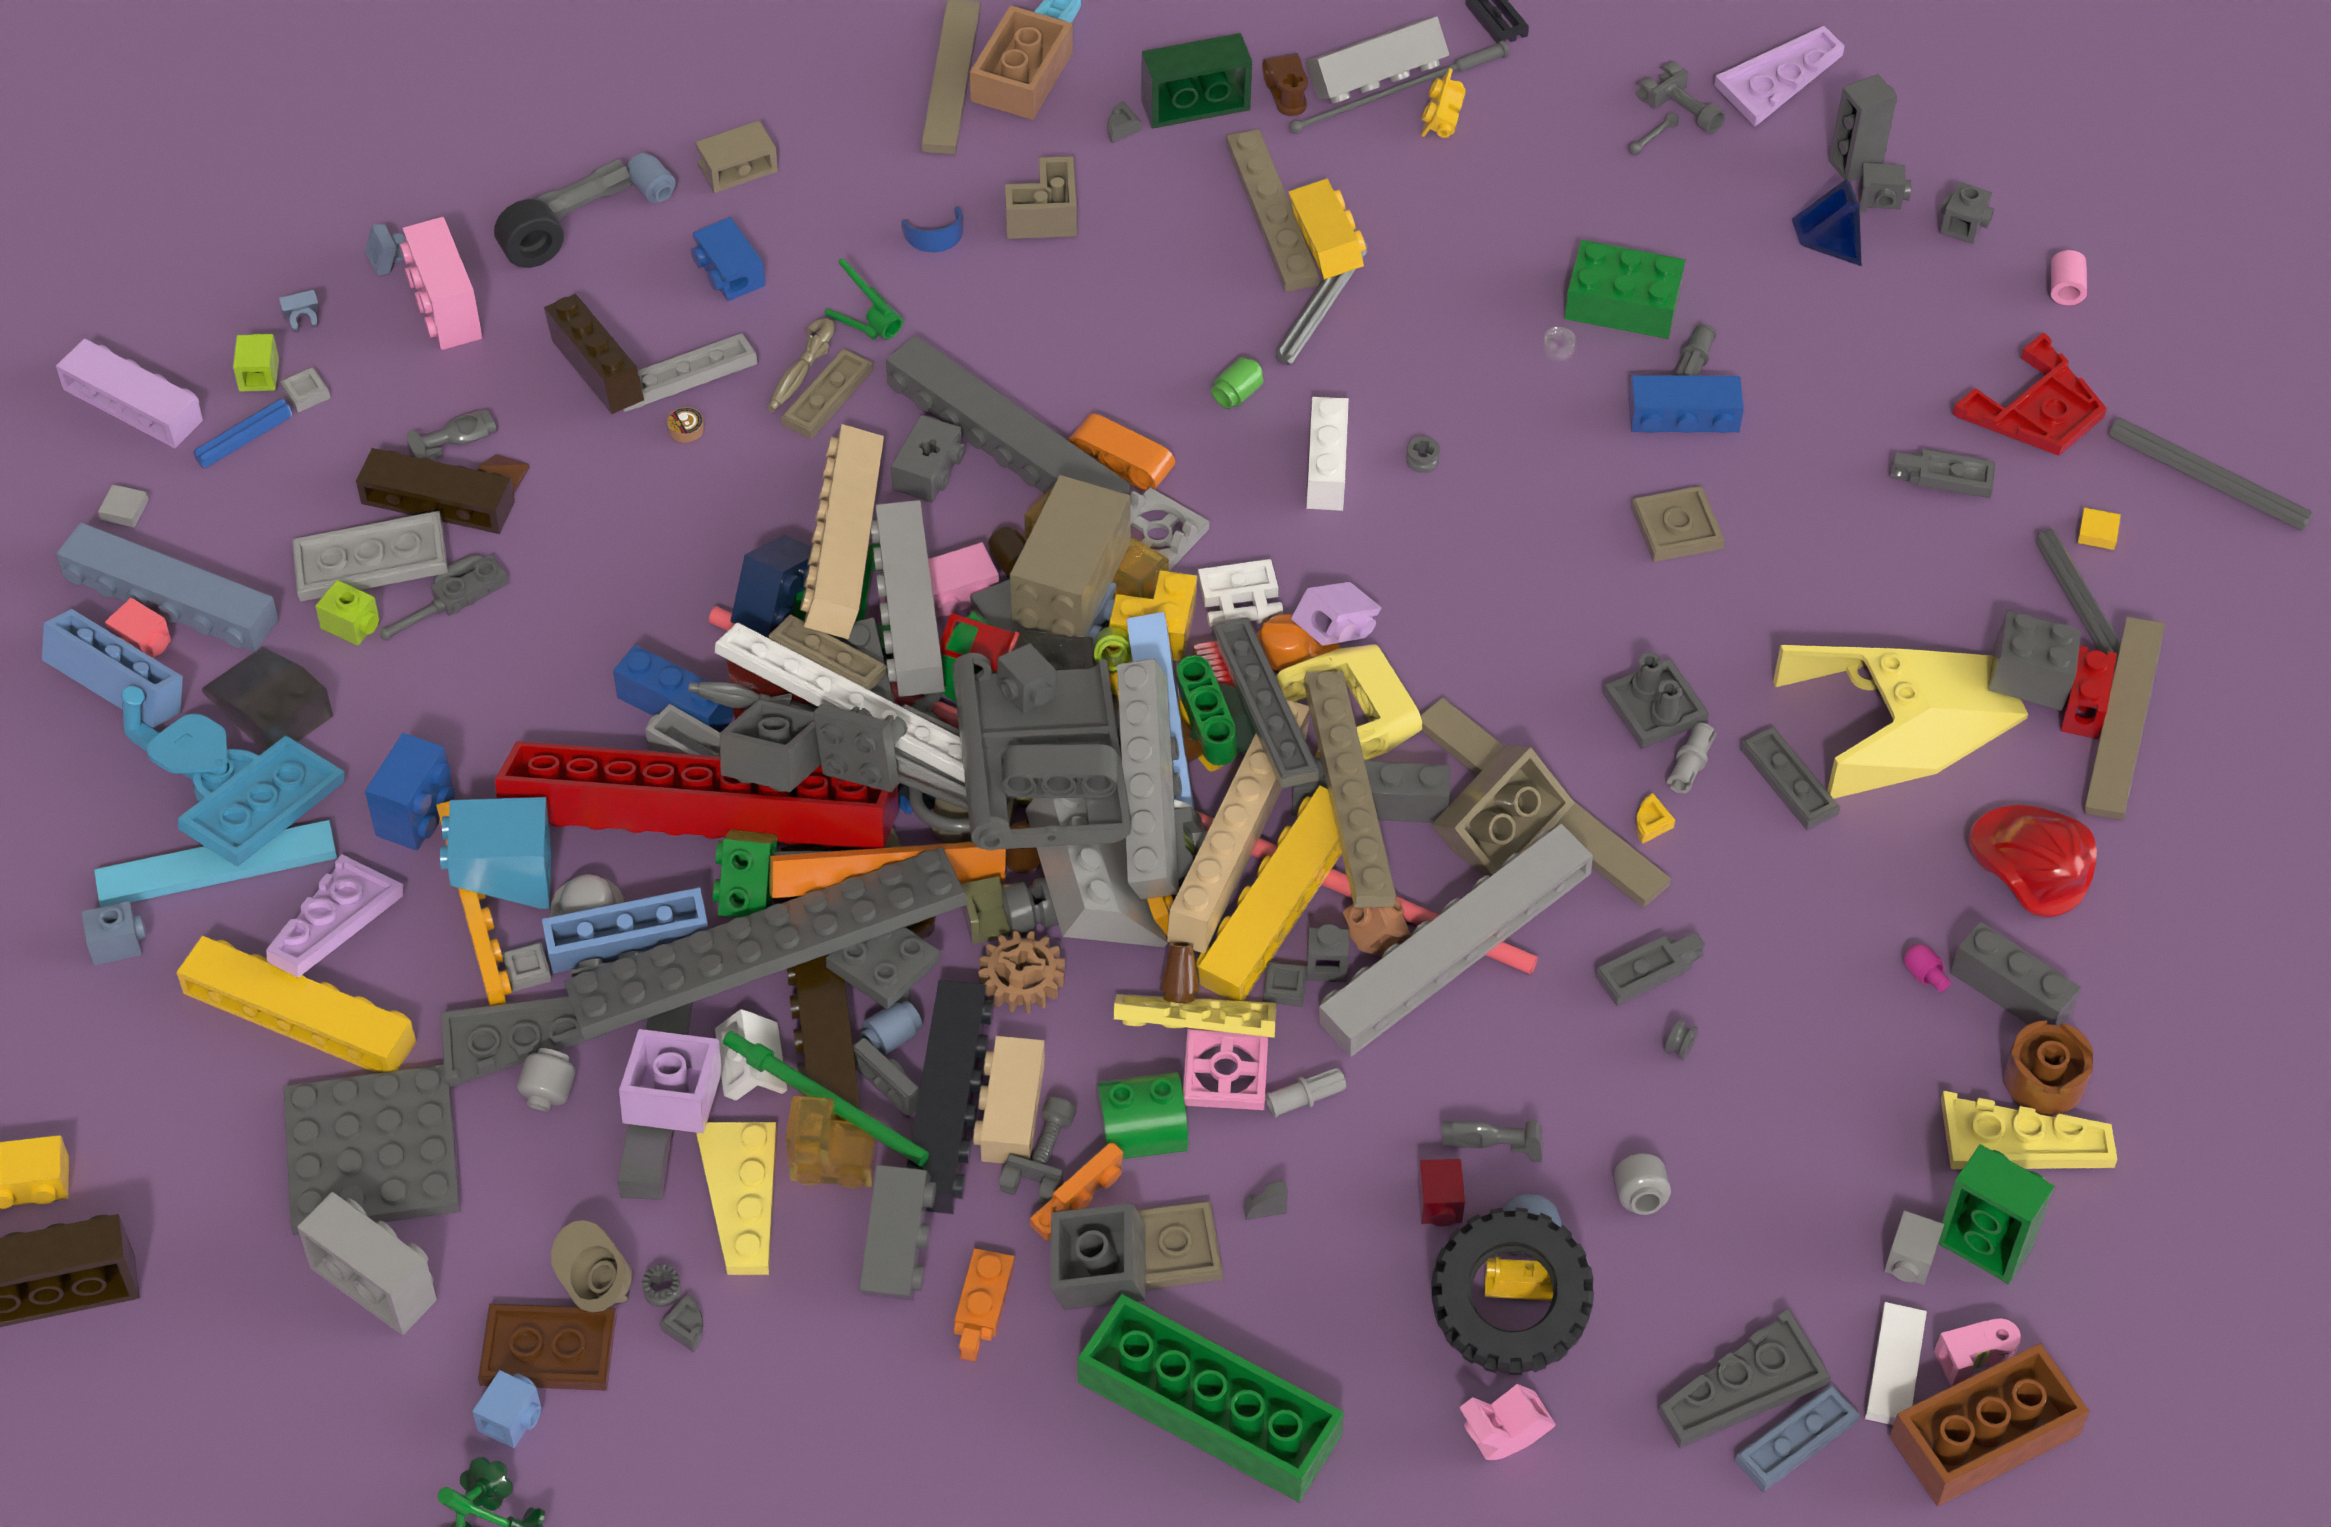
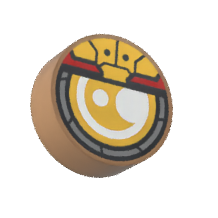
(685, 424)

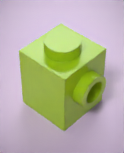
(254, 355)
(347, 613)

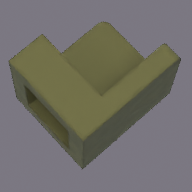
(985, 910)

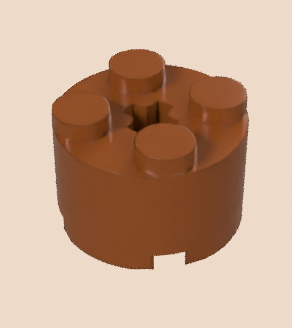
(2049, 1067)

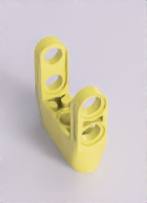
(1375, 688)

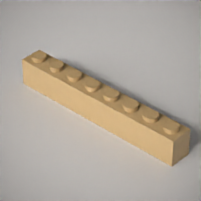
(842, 531)
(1228, 845)

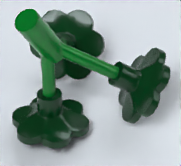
(486, 1486)

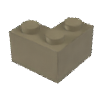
(1045, 206)

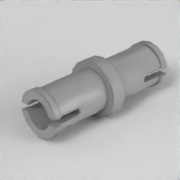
(1692, 758)

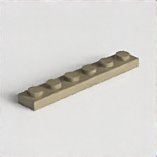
(1272, 210)

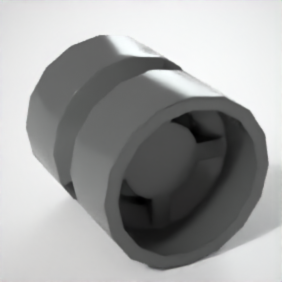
(1020, 907)

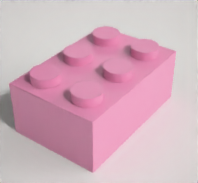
(441, 283)

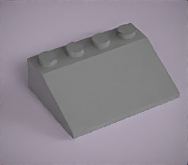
(1091, 882)

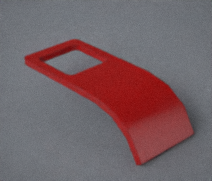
(988, 641)

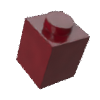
(1441, 1191)

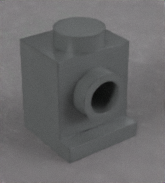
(1883, 186)
(1330, 944)

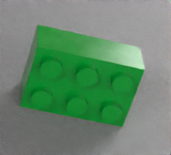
(1624, 289)
(1995, 1213)

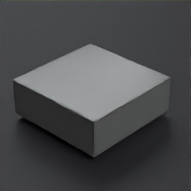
(305, 389)
(123, 505)
(526, 967)

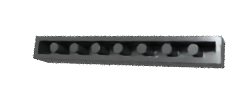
(992, 420)

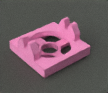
(1202, 1040)

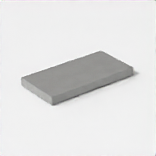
(370, 555)

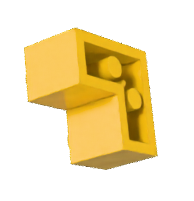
(1173, 596)

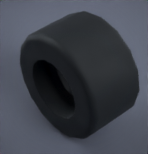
(528, 233)

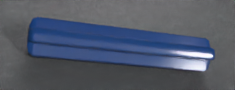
(242, 433)

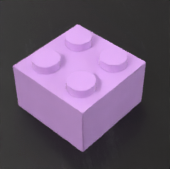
(670, 1081)

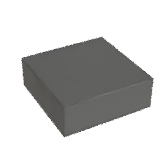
(1285, 984)

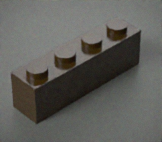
(594, 353)
(427, 486)

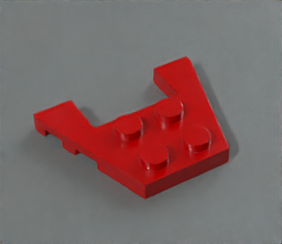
(2049, 413)

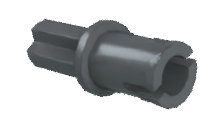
(1696, 354)

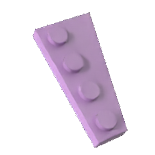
(1777, 75)
(336, 912)

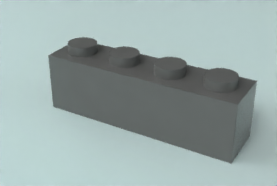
(1398, 789)

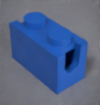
(728, 259)

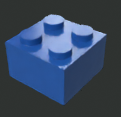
(407, 790)

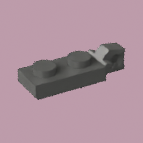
(1945, 472)
(1649, 966)

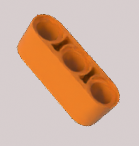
(1123, 451)

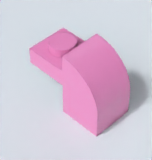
(1507, 1423)

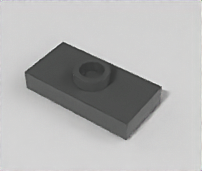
(886, 1077)

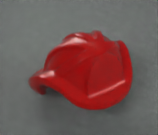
(2037, 855)

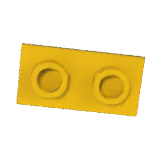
(1442, 111)
(1517, 1280)

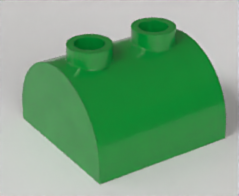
(1143, 1114)

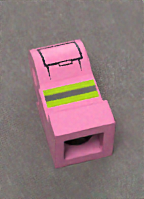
(1975, 1347)

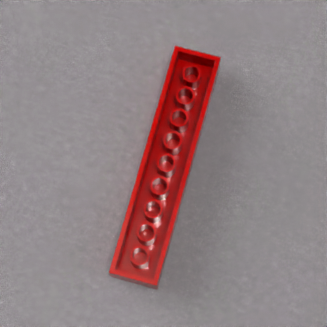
(691, 797)

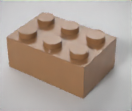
(1021, 62)

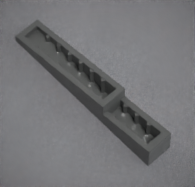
(646, 1147)

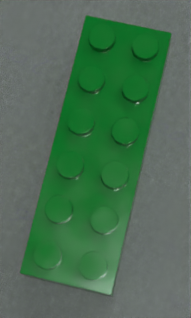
(1210, 1397)

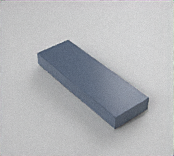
(1797, 1438)

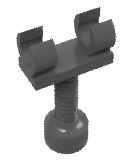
(1674, 81)
(1058, 1115)

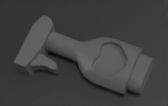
(457, 431)
(1484, 1135)

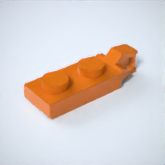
(1078, 1190)
(982, 1300)

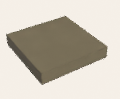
(1677, 523)
(1180, 1245)

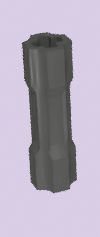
(600, 183)

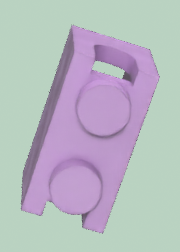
(1336, 613)

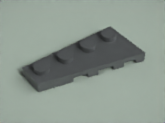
(503, 1035)
(1757, 1377)

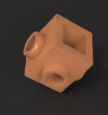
(1376, 927)

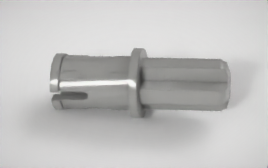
(1305, 1092)

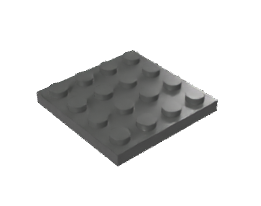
(375, 1142)

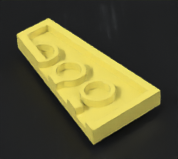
(1205, 1014)
(2025, 1136)
(741, 1189)

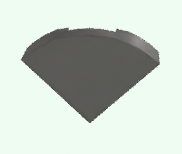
(1122, 123)
(1268, 1203)
(684, 1323)

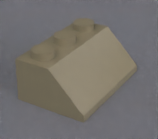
(1503, 809)

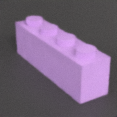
(130, 392)

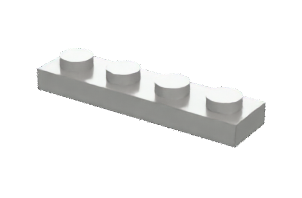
(695, 368)

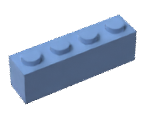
(109, 665)
(622, 928)

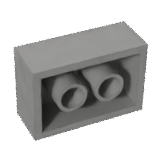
(368, 1262)

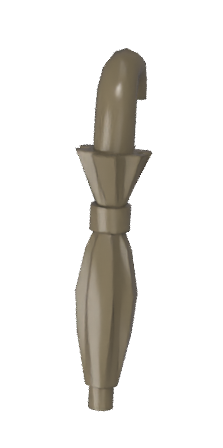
(794, 376)

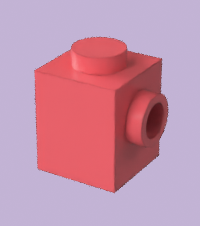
(140, 627)

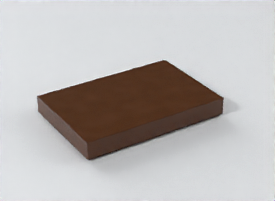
(549, 1345)

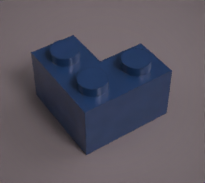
(769, 584)

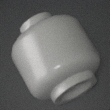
(546, 1079)
(1642, 1183)

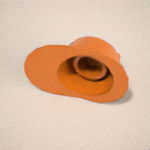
(1288, 643)

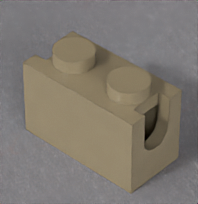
(737, 156)

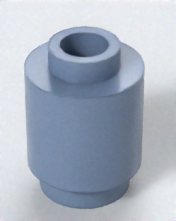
(651, 177)
(892, 1027)

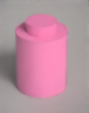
(2068, 277)

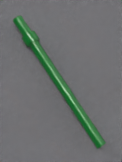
(763, 1059)

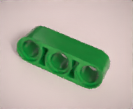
(1207, 724)

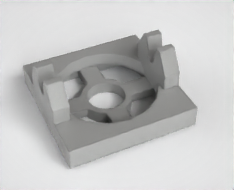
(1181, 542)

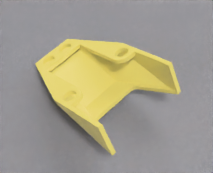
(1935, 704)

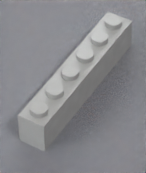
(909, 599)
(1148, 779)

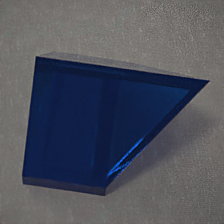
(1832, 224)

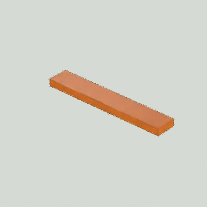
(809, 872)

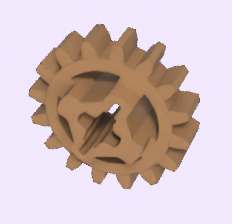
(1025, 971)

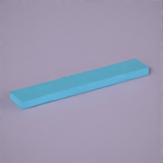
(204, 868)

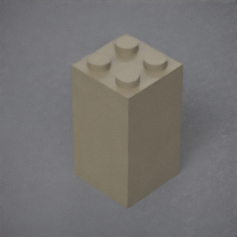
(1070, 558)

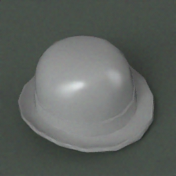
(585, 893)

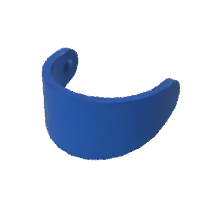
(935, 240)

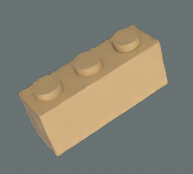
(1010, 1099)

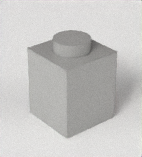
(1914, 1248)

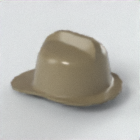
(590, 1266)

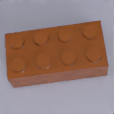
(1989, 1424)

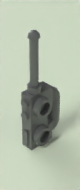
(456, 593)

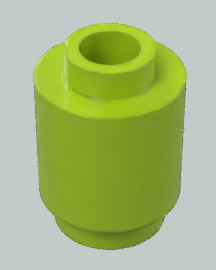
(1112, 636)

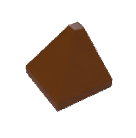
(507, 467)

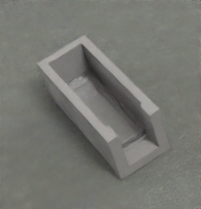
(680, 733)

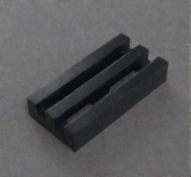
(1492, 19)

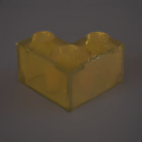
(826, 1148)

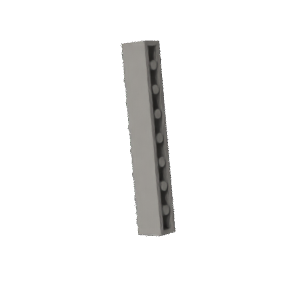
(1454, 939)

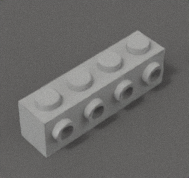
(1378, 58)

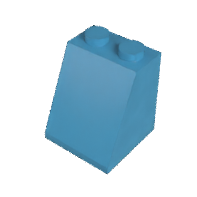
(499, 848)

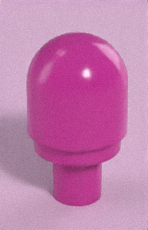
(1926, 966)

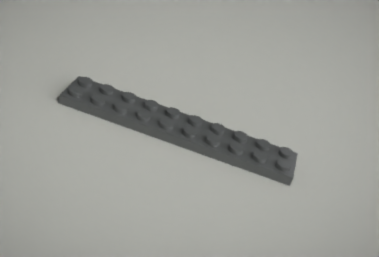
(764, 942)

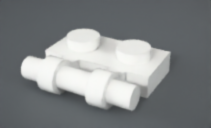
(1236, 584)

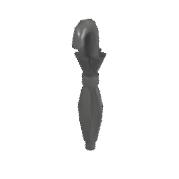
(741, 697)

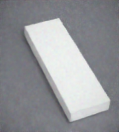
(1895, 1362)

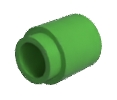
(1237, 383)

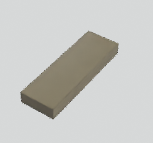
(827, 394)
(829, 653)

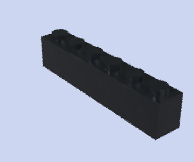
(948, 1086)

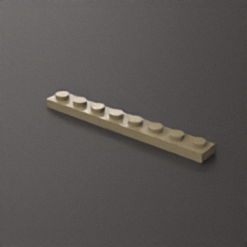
(1349, 790)

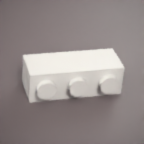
(1327, 453)

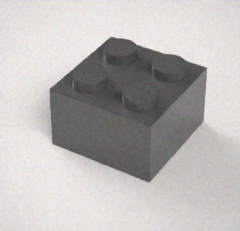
(2034, 660)
(770, 746)
(1097, 1256)

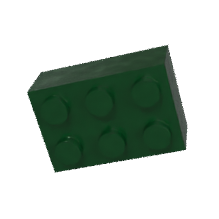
(1196, 80)

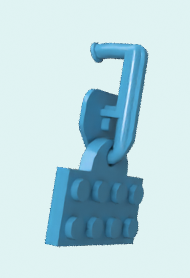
(240, 794)

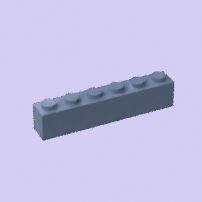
(168, 587)

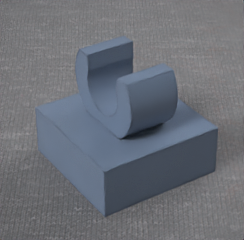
(383, 249)
(300, 305)

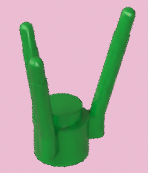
(880, 316)

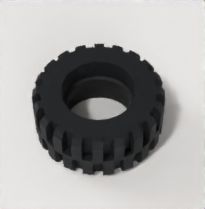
(1521, 1233)

